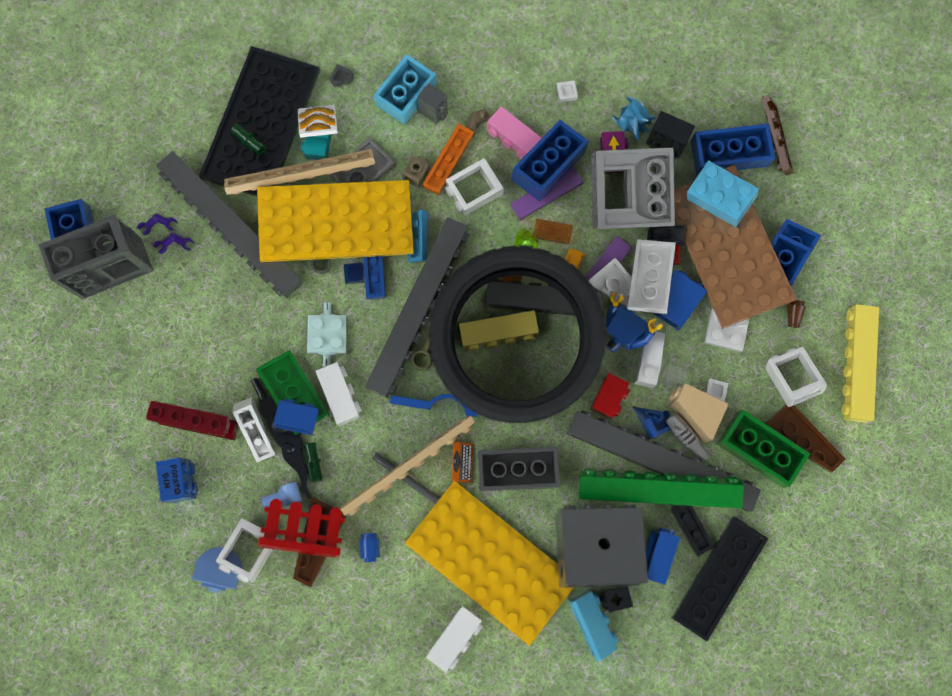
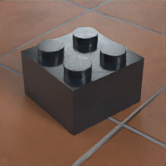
(670, 133)

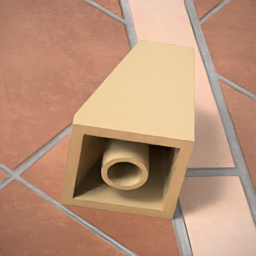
(698, 410)

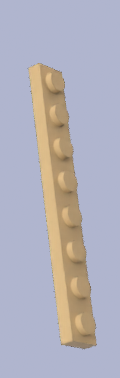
(299, 171)
(401, 470)

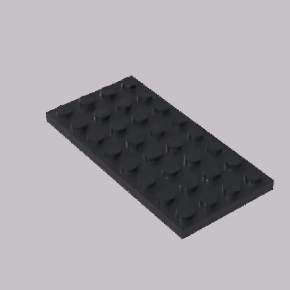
(267, 105)

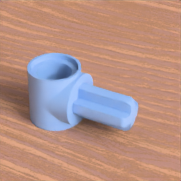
(286, 494)

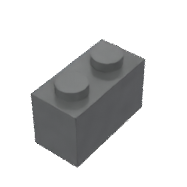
(433, 103)

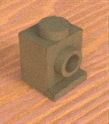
(416, 176)

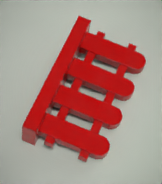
(291, 533)

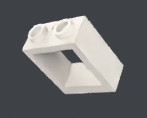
(491, 179)
(801, 394)
(227, 567)

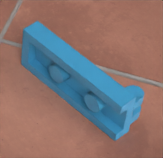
(419, 234)

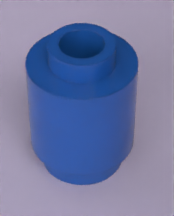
(369, 547)

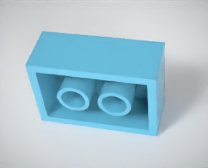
(402, 87)
(722, 193)

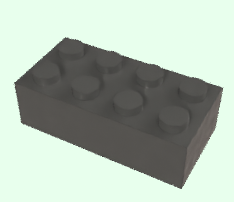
(518, 469)

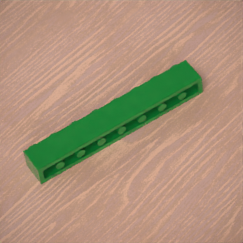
(661, 489)

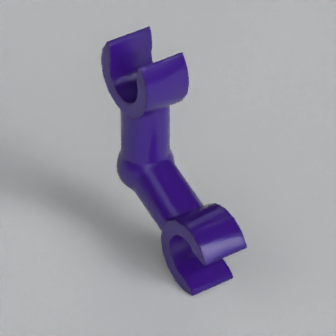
(153, 220)
(173, 237)

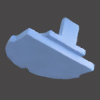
(211, 576)

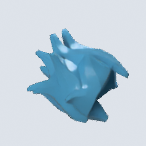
(634, 118)

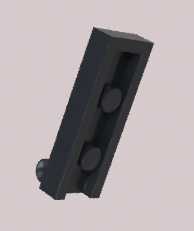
(692, 529)

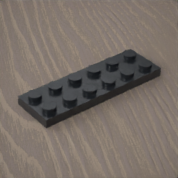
(719, 578)

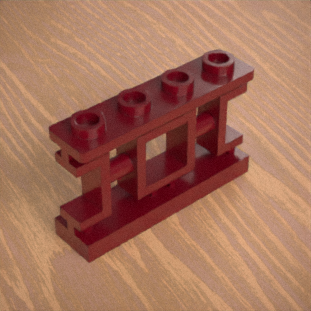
(192, 420)

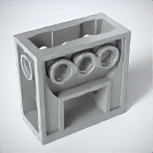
(637, 188)

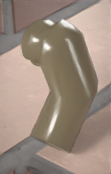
(476, 118)

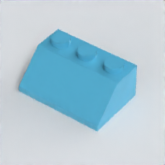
(593, 624)

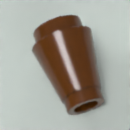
(795, 313)

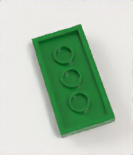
(287, 381)

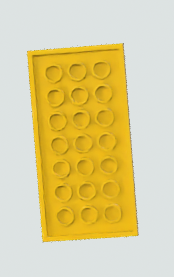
(334, 221)
(490, 562)

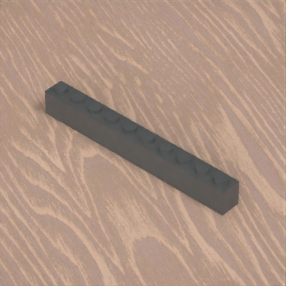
(227, 222)
(415, 311)
(647, 454)

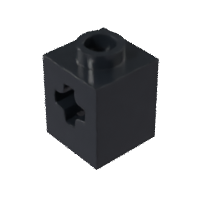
(623, 603)

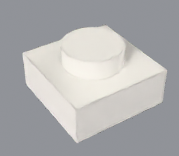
(567, 91)
(716, 389)

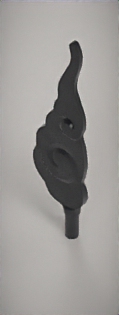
(286, 440)

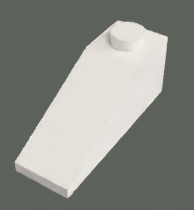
(650, 362)
(253, 429)

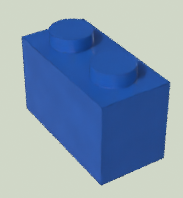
(296, 417)

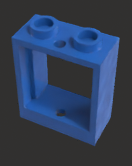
(660, 554)

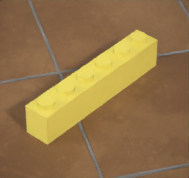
(861, 363)

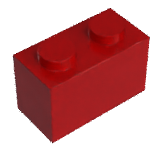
(610, 396)

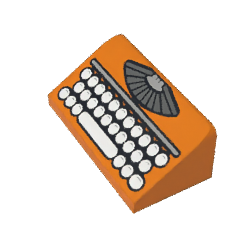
(462, 462)

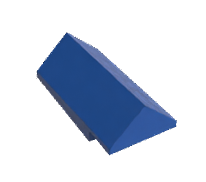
(793, 247)

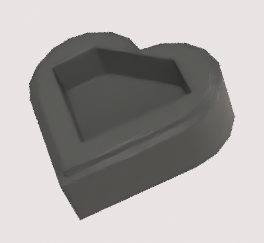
(341, 76)

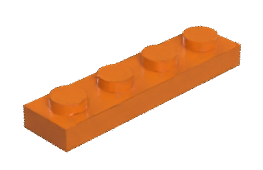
(448, 159)

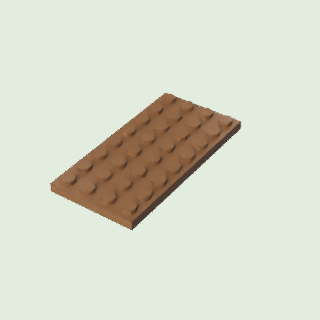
(733, 262)

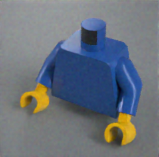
(626, 327)

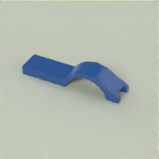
(427, 404)

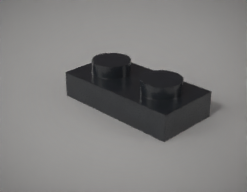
(673, 234)

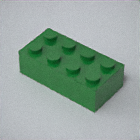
(763, 449)

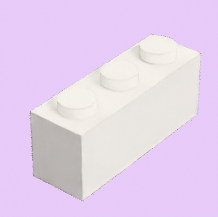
(339, 393)
(455, 639)

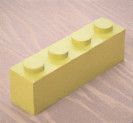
(499, 330)

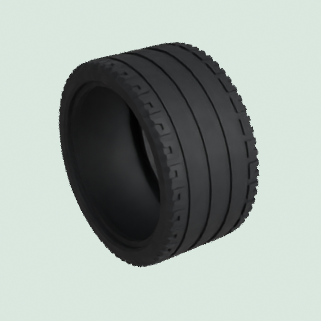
(517, 262)

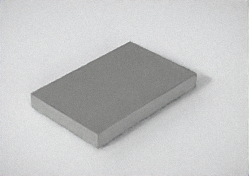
(374, 171)

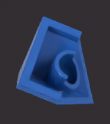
(653, 421)

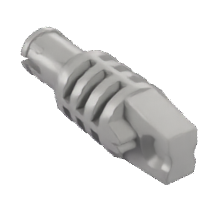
(687, 436)

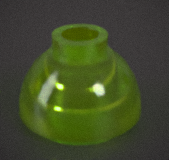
(525, 238)

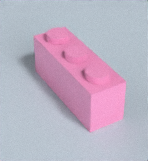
(512, 132)

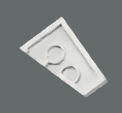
(613, 279)

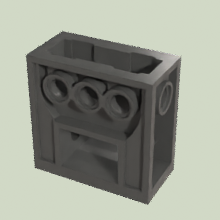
(86, 266)

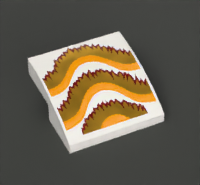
(317, 121)

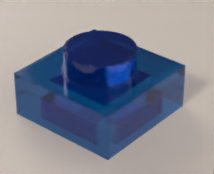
(354, 273)

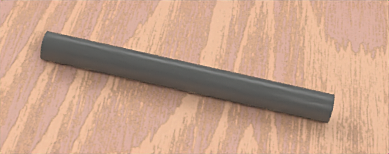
(408, 480)

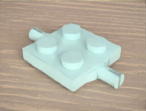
(326, 334)

